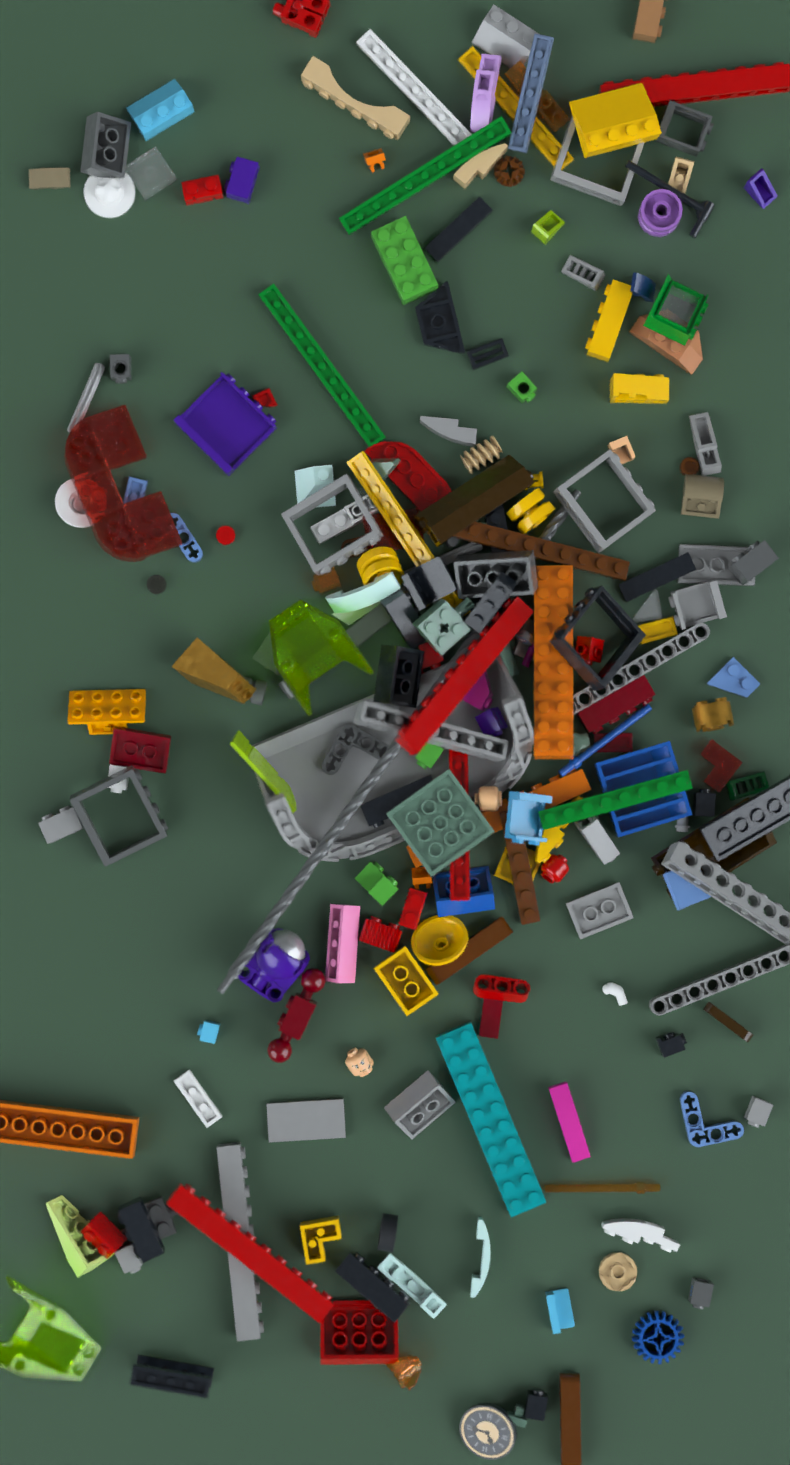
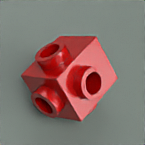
(590, 649)

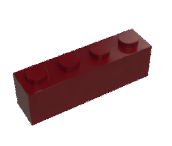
(615, 704)

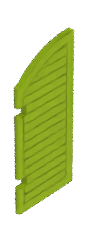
(263, 768)

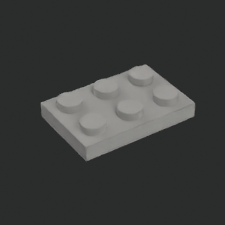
(599, 910)

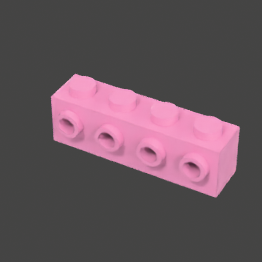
(342, 943)

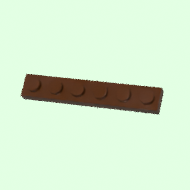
(521, 878)

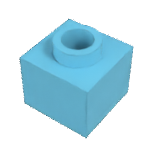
(208, 1031)

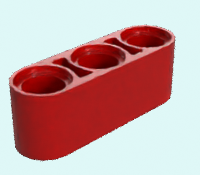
(509, 984)

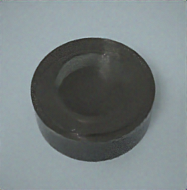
(156, 584)

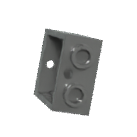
(691, 114)

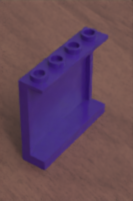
(226, 424)

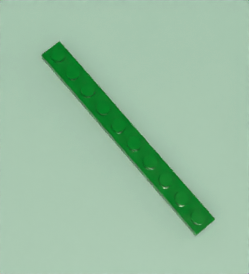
(425, 175)
(321, 365)

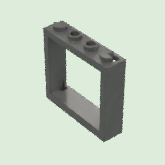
(144, 792)

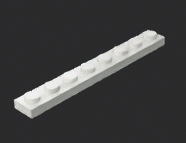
(413, 87)

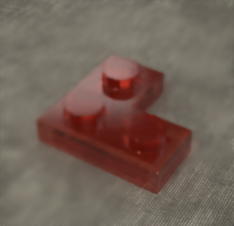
(724, 765)

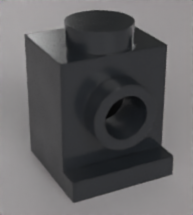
(671, 1044)

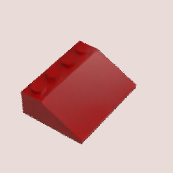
(357, 1335)

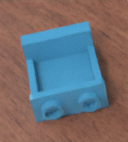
(523, 817)

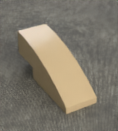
(479, 165)

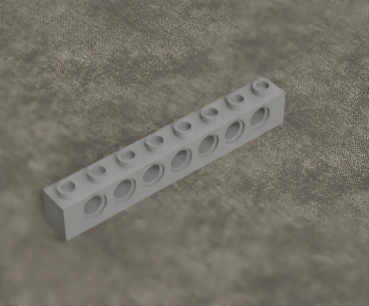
(446, 736)
(691, 872)

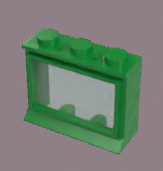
(676, 311)

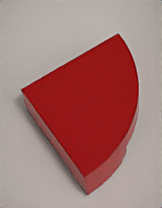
(265, 398)

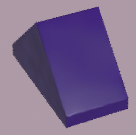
(760, 189)

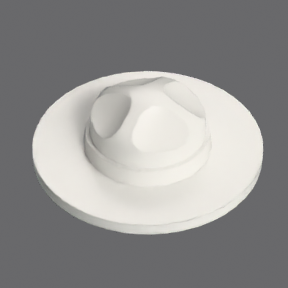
(109, 195)
(69, 506)

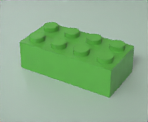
(404, 260)

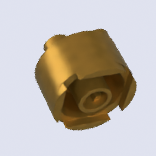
(712, 715)

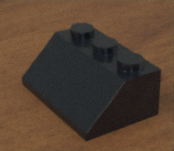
(398, 676)

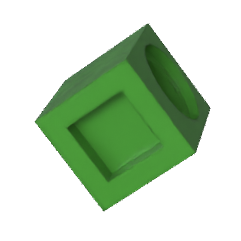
(522, 379)
(428, 755)

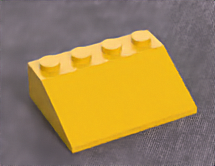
(614, 120)

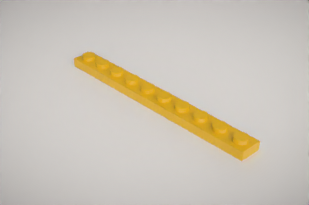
(394, 515)

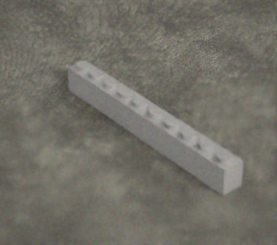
(235, 1206)

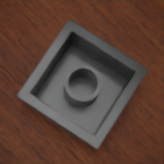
(755, 561)

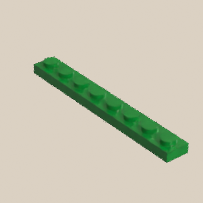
(615, 800)

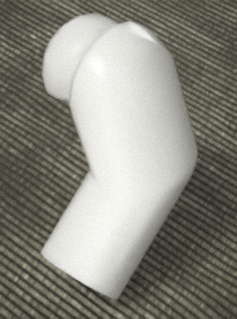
(616, 990)

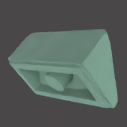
(509, 661)

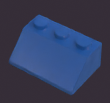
(480, 893)

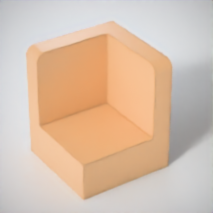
(623, 449)

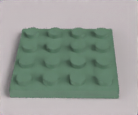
(440, 822)

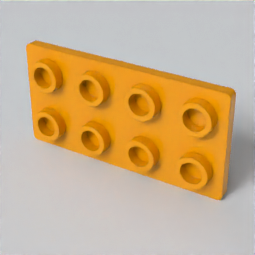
(106, 709)

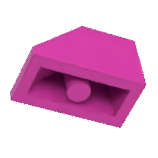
(480, 694)

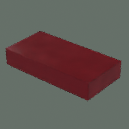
(621, 743)
(490, 1018)

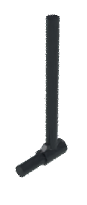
(703, 209)

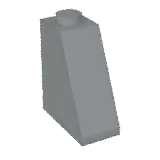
(597, 839)

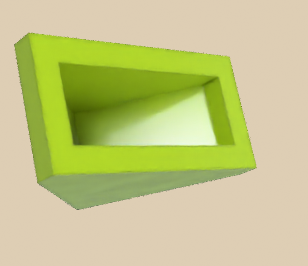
(547, 226)

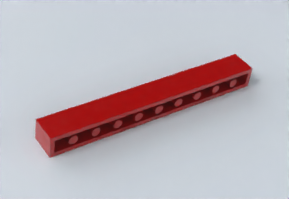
(712, 85)
(464, 675)
(249, 1252)

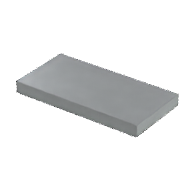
(712, 563)
(306, 1120)

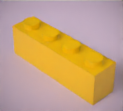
(610, 320)

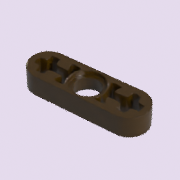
(728, 1022)

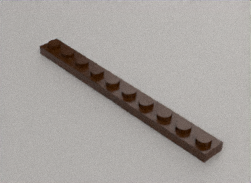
(545, 550)

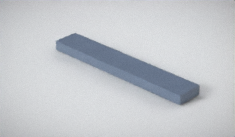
(530, 93)

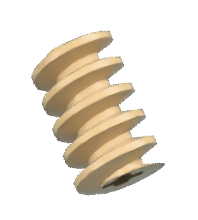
(481, 454)

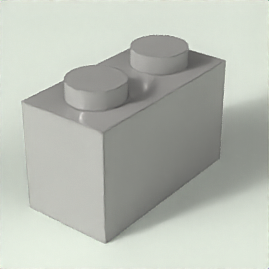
(60, 825)

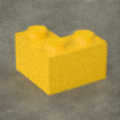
(314, 1235)

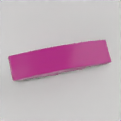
(569, 1121)

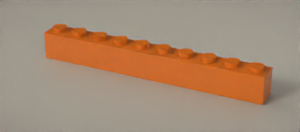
(561, 789)

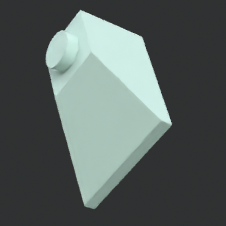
(312, 480)

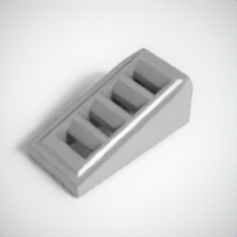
(593, 270)

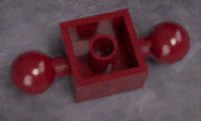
(299, 1013)

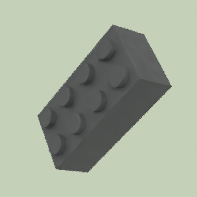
(478, 571)

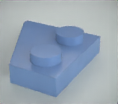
(734, 679)

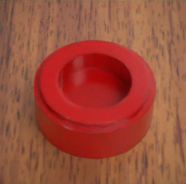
(225, 535)

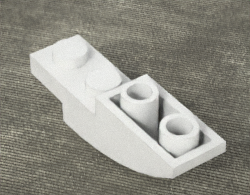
(341, 520)
(634, 1229)

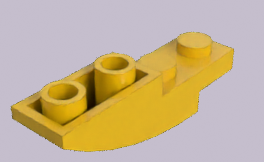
(554, 839)

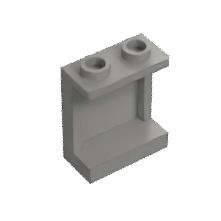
(697, 604)

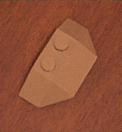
(686, 357)

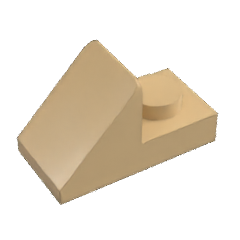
(681, 173)

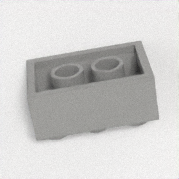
(505, 37)
(419, 1105)

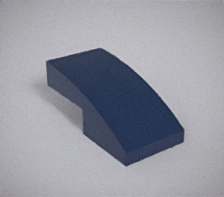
(643, 287)

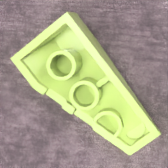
(68, 1224)

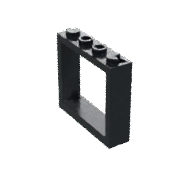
(620, 618)

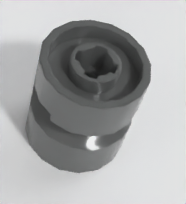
(259, 694)

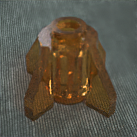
(406, 1371)

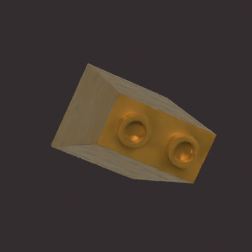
(209, 671)

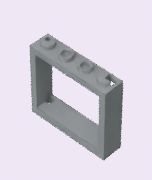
(587, 186)
(315, 500)
(582, 519)

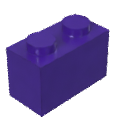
(242, 179)

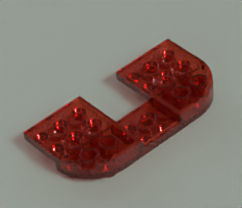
(122, 529)

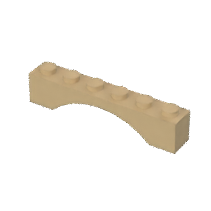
(388, 119)

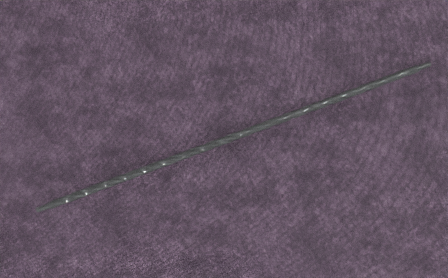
(356, 802)

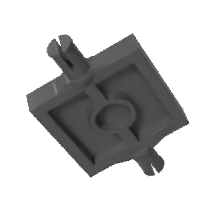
(161, 1216)

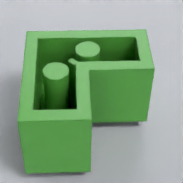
(377, 883)

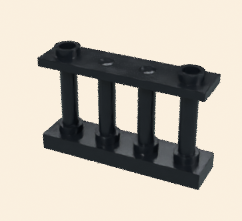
(172, 1376)

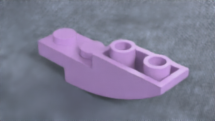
(484, 92)

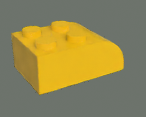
(406, 980)

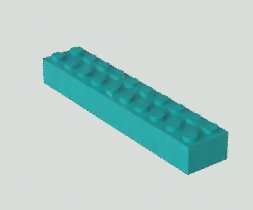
(490, 1119)

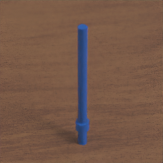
(577, 761)

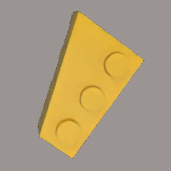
(639, 388)

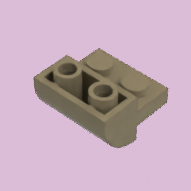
(702, 496)

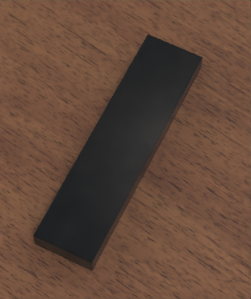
(458, 229)
(657, 577)

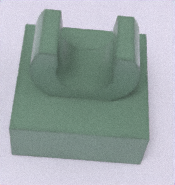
(517, 1416)

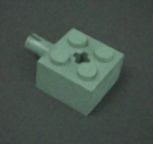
(453, 628)

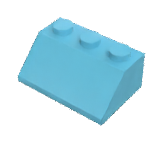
(160, 109)

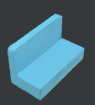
(559, 1309)

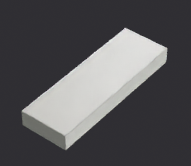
(198, 1098)

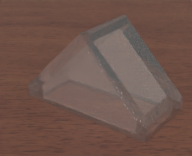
(650, 609)

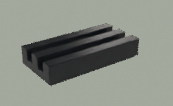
(472, 360)

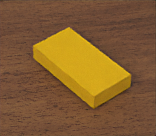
(658, 629)

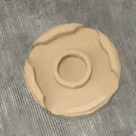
(618, 1271)

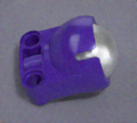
(276, 964)

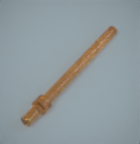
(639, 1187)

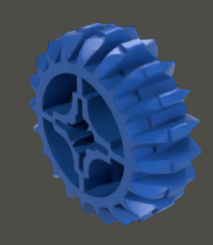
(665, 1337)

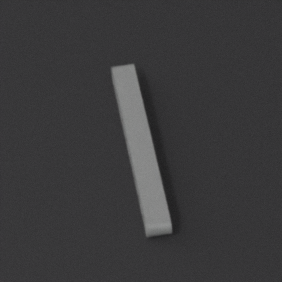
(643, 668)
(719, 977)

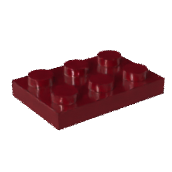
(141, 749)

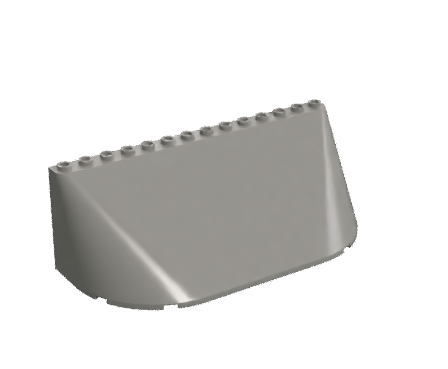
(322, 797)

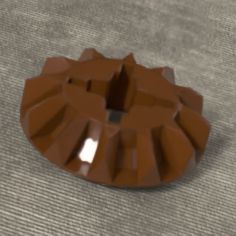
(503, 177)

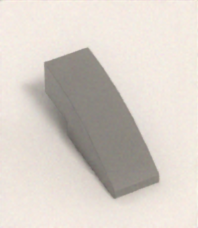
(449, 430)
(705, 444)

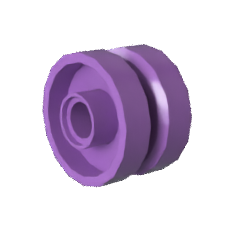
(664, 202)

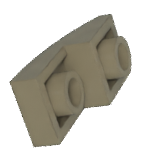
(49, 178)

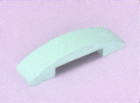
(364, 596)
(478, 1280)
(412, 1285)

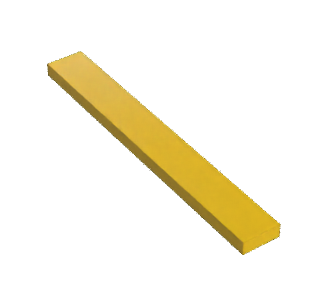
(508, 101)

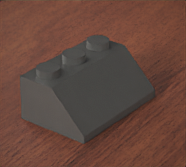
(105, 146)

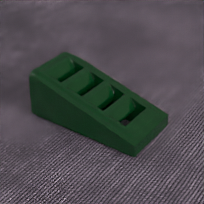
(733, 791)

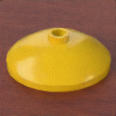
(434, 934)

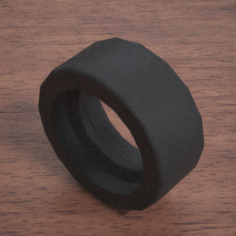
(387, 1232)

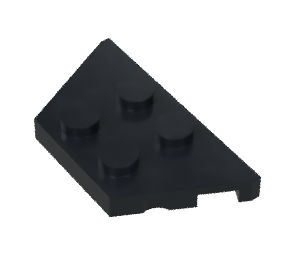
(439, 321)

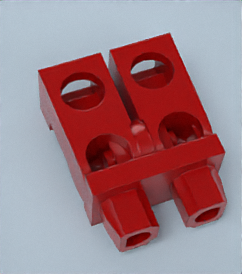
(303, 14)

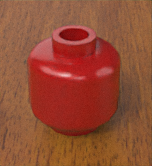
(554, 868)

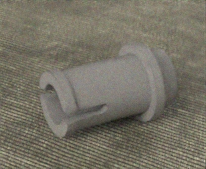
(682, 824)

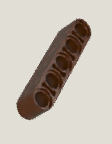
(475, 947)
(570, 1419)

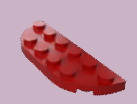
(413, 473)

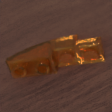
(548, 108)

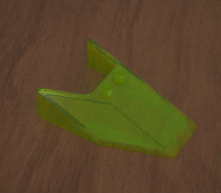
(309, 645)
(47, 1342)

